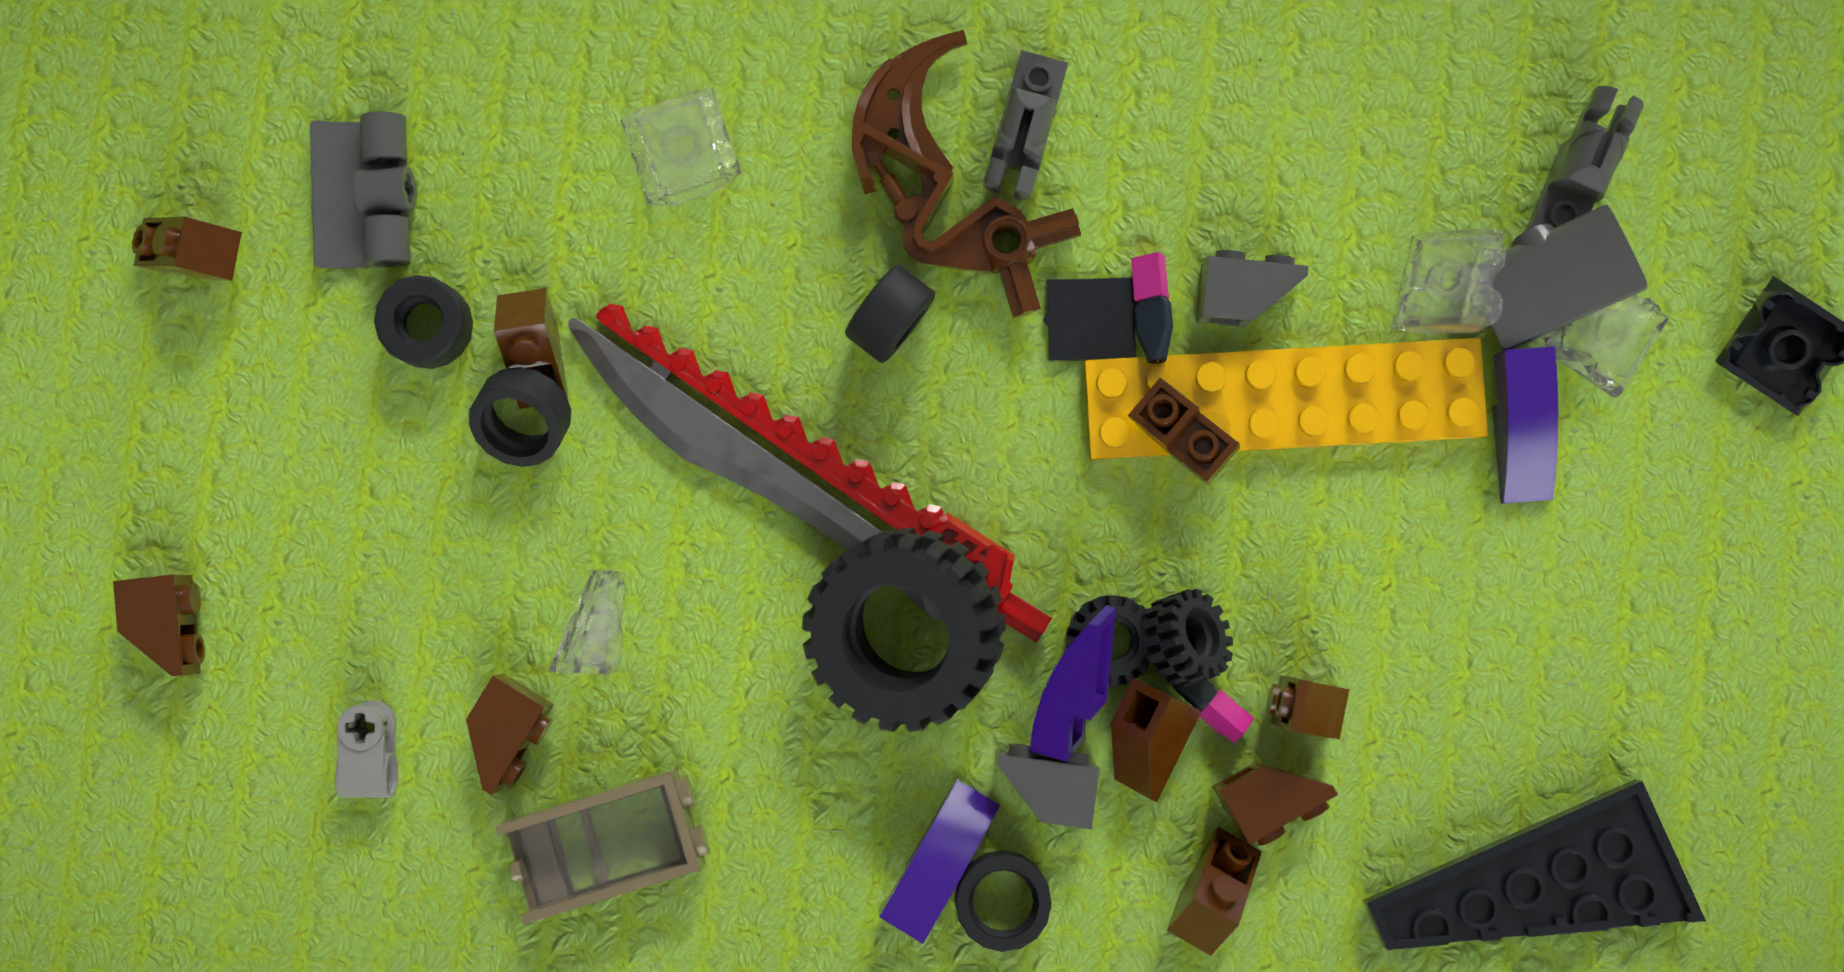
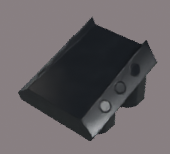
(1785, 346)

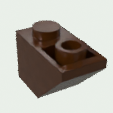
(186, 247)
(529, 335)
(161, 620)
(1307, 707)
(503, 727)
(1149, 737)
(1267, 798)
(1215, 892)

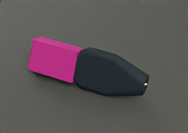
(1153, 308)
(1217, 708)

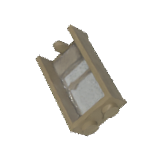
(605, 844)

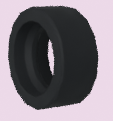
(505, 442)
(1007, 939)

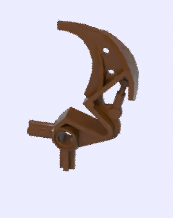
(970, 241)

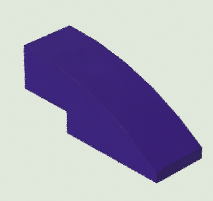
(1526, 423)
(1075, 690)
(939, 861)

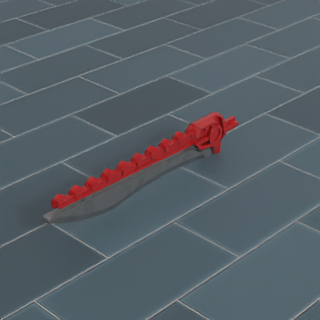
(720, 448)

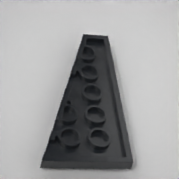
(1564, 875)

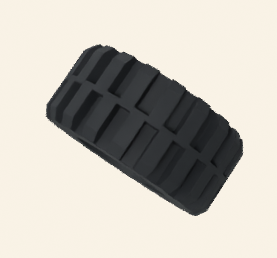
(860, 674)

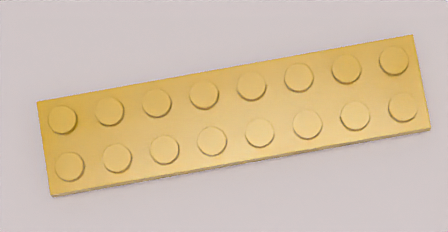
(1299, 395)

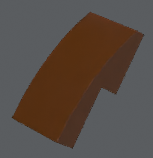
(1184, 431)

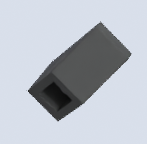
(1240, 289)
(1051, 787)

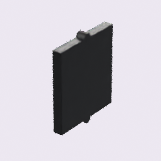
(1090, 319)

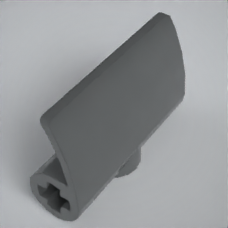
(361, 192)
(1564, 276)

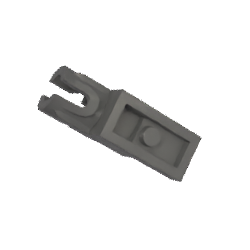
(1026, 122)
(1586, 160)

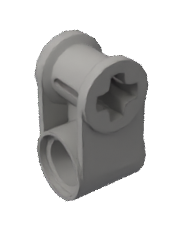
(367, 760)

